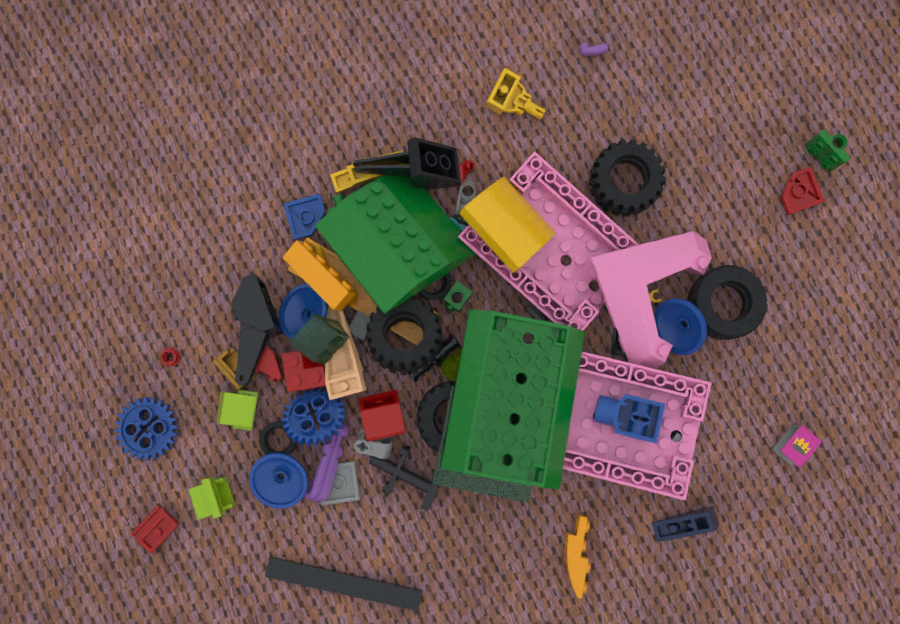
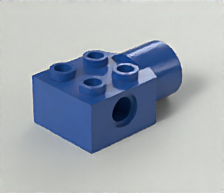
(631, 416)

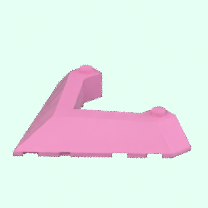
(624, 283)

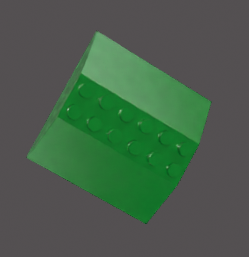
(393, 239)

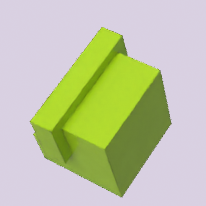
(237, 409)
(212, 497)

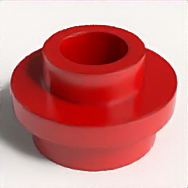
(164, 357)

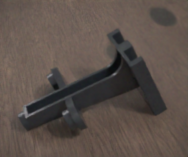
(407, 476)

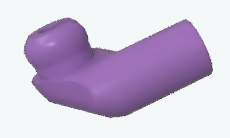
(585, 50)

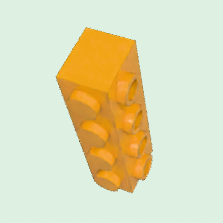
(319, 275)

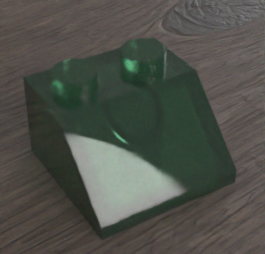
(320, 338)

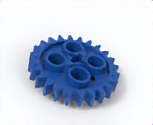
(135, 416)
(296, 423)

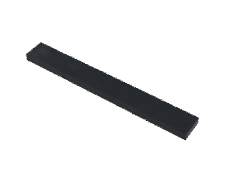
(343, 583)

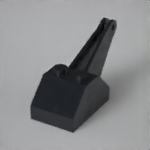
(430, 165)
(258, 323)

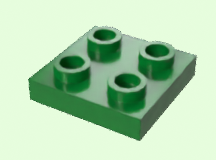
(823, 149)

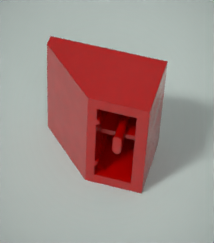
(382, 415)

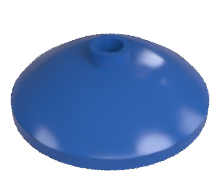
(299, 307)
(671, 325)
(271, 487)

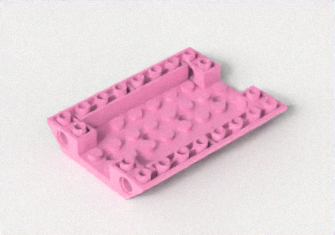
(581, 232)
(645, 465)

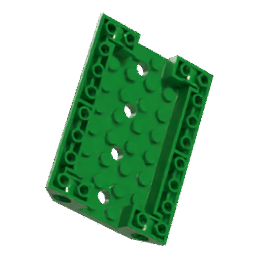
(489, 394)

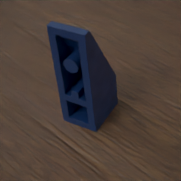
(686, 524)

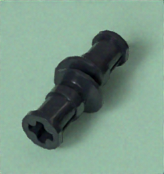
(447, 347)

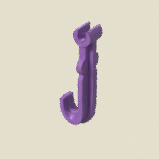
(320, 487)

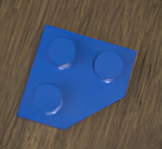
(304, 215)

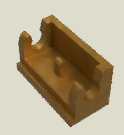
(228, 364)

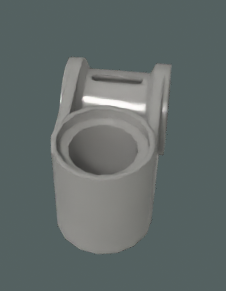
(465, 198)
(378, 448)

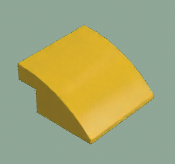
(507, 223)

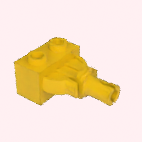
(511, 97)

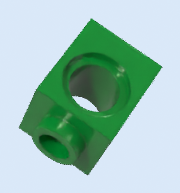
(459, 289)

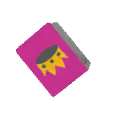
(796, 445)

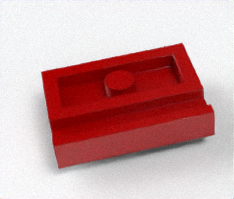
(155, 529)

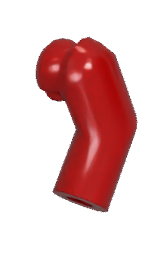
(465, 168)

